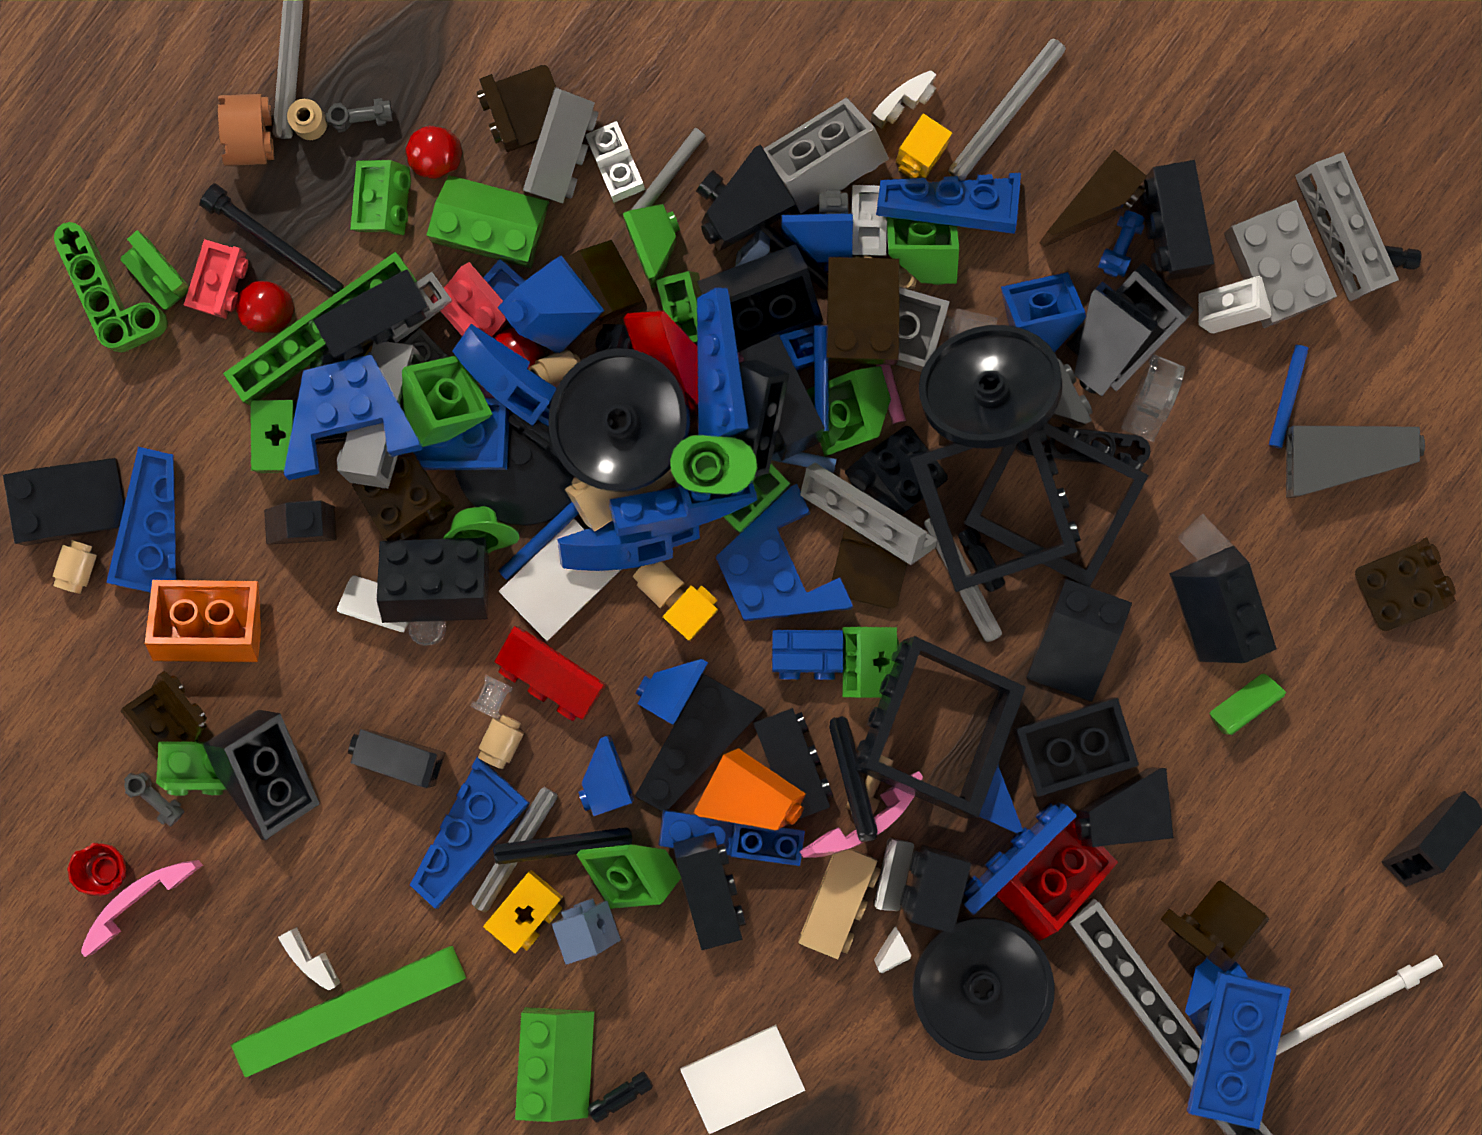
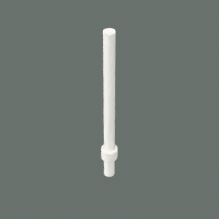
(1406, 977)

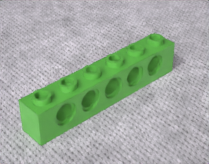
(301, 342)

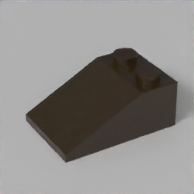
(1108, 190)
(862, 311)

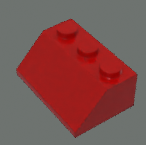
(549, 674)

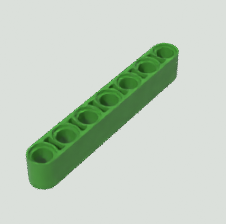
(348, 1011)

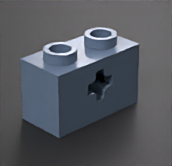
(585, 930)

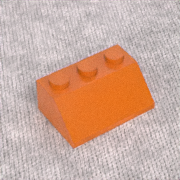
(204, 621)

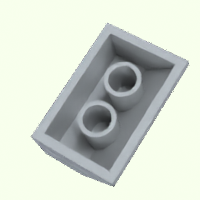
(560, 146)
(826, 153)

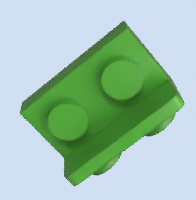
(380, 197)
(154, 271)
(186, 768)

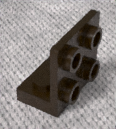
(1219, 925)

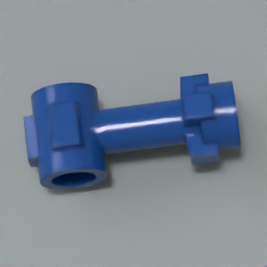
(1115, 261)

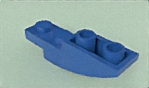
(505, 375)
(674, 509)
(606, 551)
(740, 840)

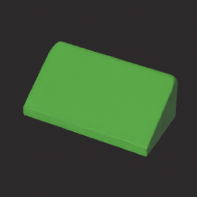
(1246, 704)

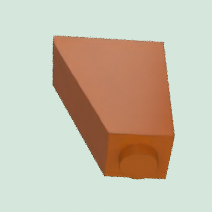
(750, 794)

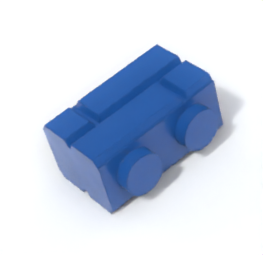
(807, 652)

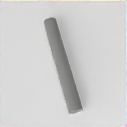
(670, 169)

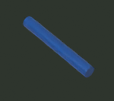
(821, 375)
(1288, 396)
(538, 541)

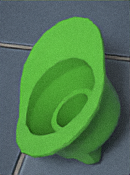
(713, 464)
(482, 523)

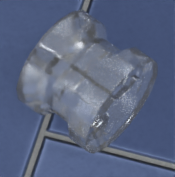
(425, 628)

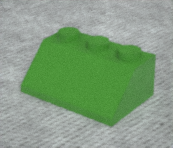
(487, 221)
(554, 1064)

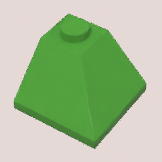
(653, 238)
(925, 249)
(442, 400)
(855, 409)
(631, 874)

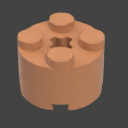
(243, 129)

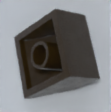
(607, 279)

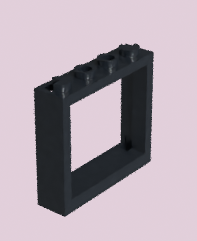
(1057, 499)
(1026, 546)
(989, 747)

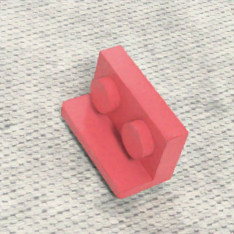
(472, 303)

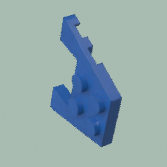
(342, 400)
(764, 574)

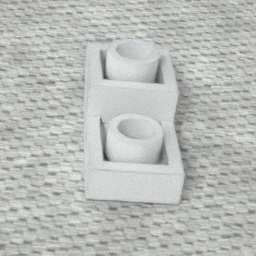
(911, 93)
(615, 162)

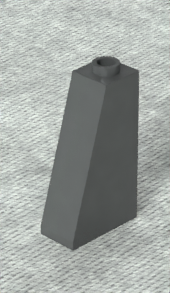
(1341, 454)

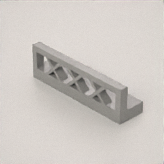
(1349, 224)
(866, 515)

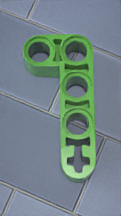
(100, 285)

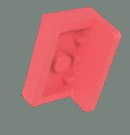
(216, 279)

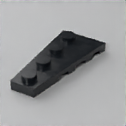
(698, 738)

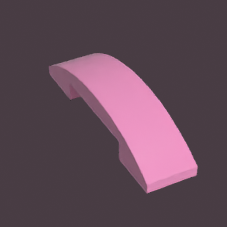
(836, 842)
(105, 929)

